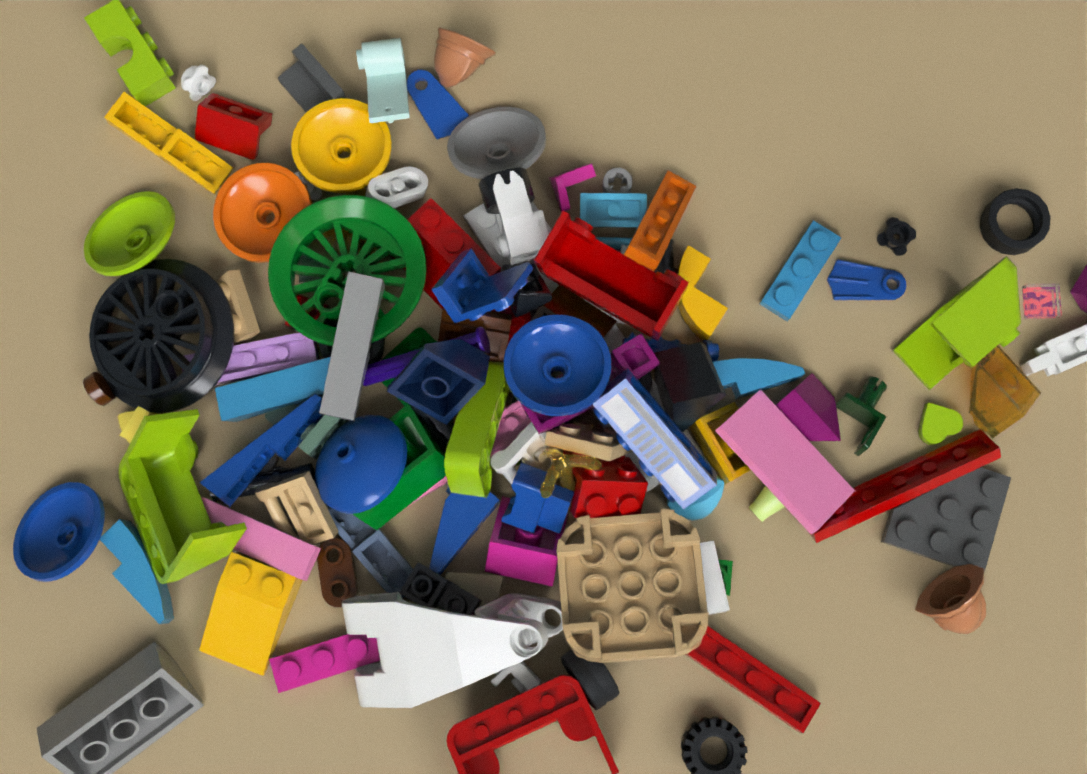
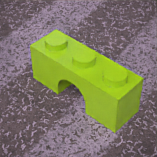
(118, 31)

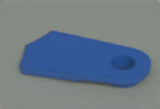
(435, 104)
(863, 282)

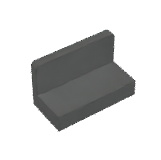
(309, 81)

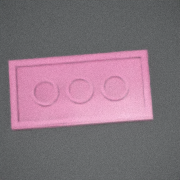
(785, 461)

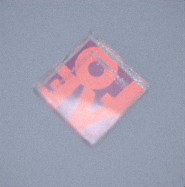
(1041, 301)

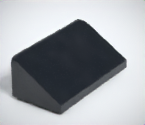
(530, 296)

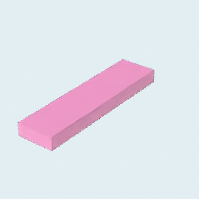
(266, 542)

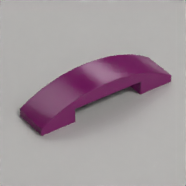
(634, 355)

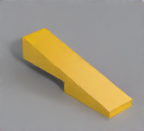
(168, 143)

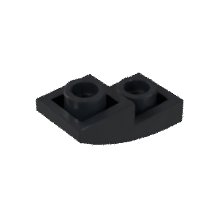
(435, 591)

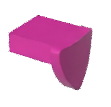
(567, 179)

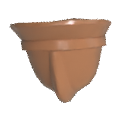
(458, 57)
(955, 599)

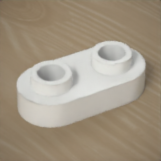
(393, 186)

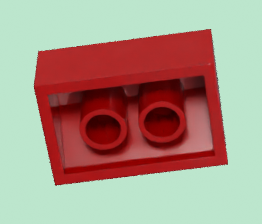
(443, 243)

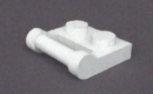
(528, 448)

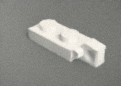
(1059, 353)

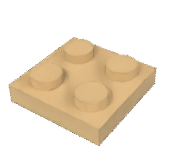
(586, 440)

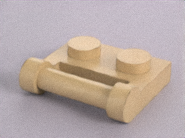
(303, 506)

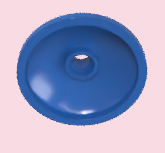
(557, 345)
(361, 464)
(59, 532)

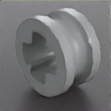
(617, 173)

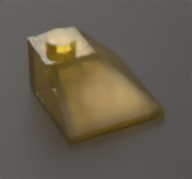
(999, 393)

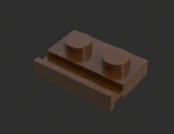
(494, 323)

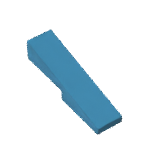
(271, 391)

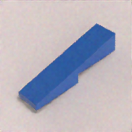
(281, 439)

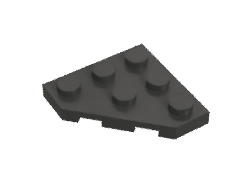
(951, 521)

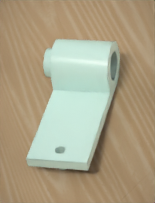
(385, 79)

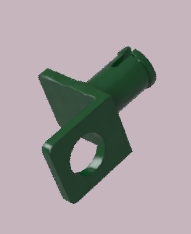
(863, 410)

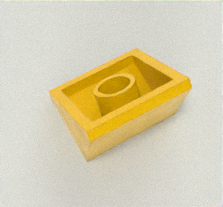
(719, 454)

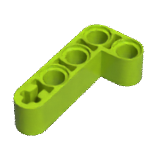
(474, 434)

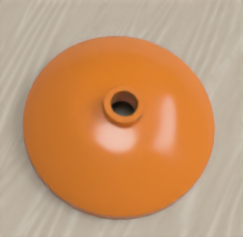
(248, 200)

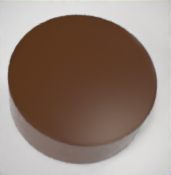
(98, 389)

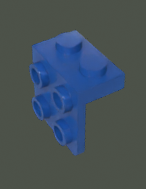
(470, 291)

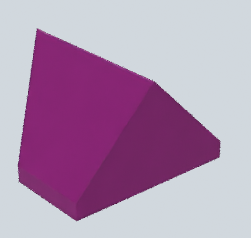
(812, 410)

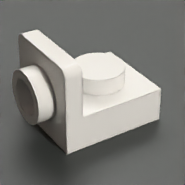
(524, 676)

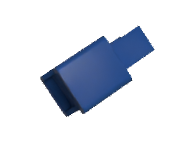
(530, 508)

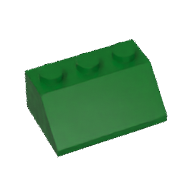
(422, 469)

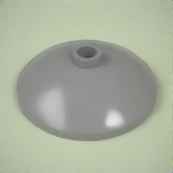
(496, 141)

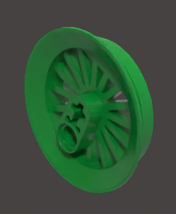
(366, 220)

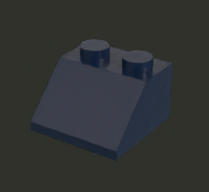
(442, 378)

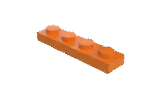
(660, 221)

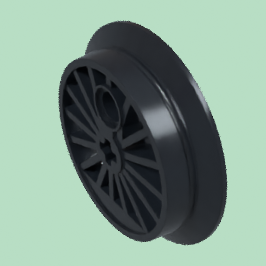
(157, 331)

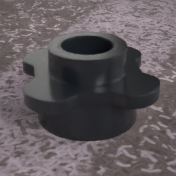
(905, 233)

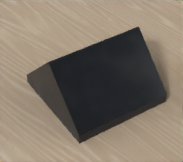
(687, 383)

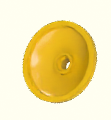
(339, 128)

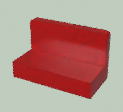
(231, 125)

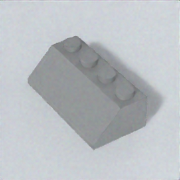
(119, 715)

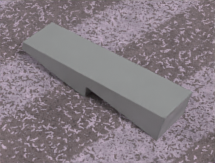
(352, 346)

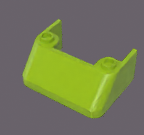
(966, 326)
(167, 501)

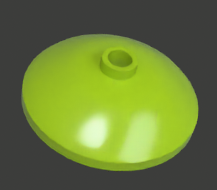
(129, 234)

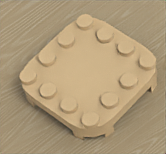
(632, 587)

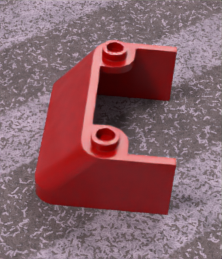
(609, 278)
(558, 699)

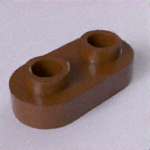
(337, 572)

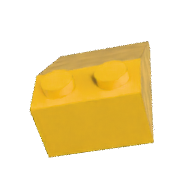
(249, 612)

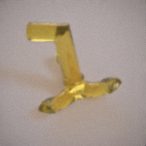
(561, 467)

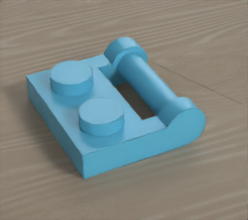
(613, 211)

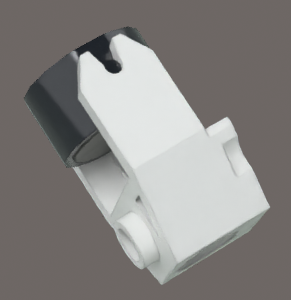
(509, 198)

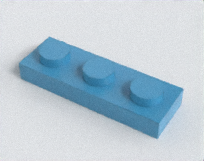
(800, 271)

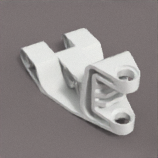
(439, 651)

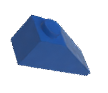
(459, 522)

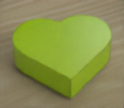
(938, 423)

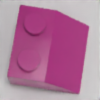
(522, 553)

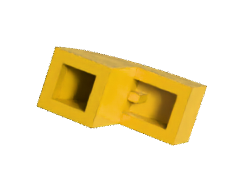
(698, 309)

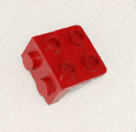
(610, 491)

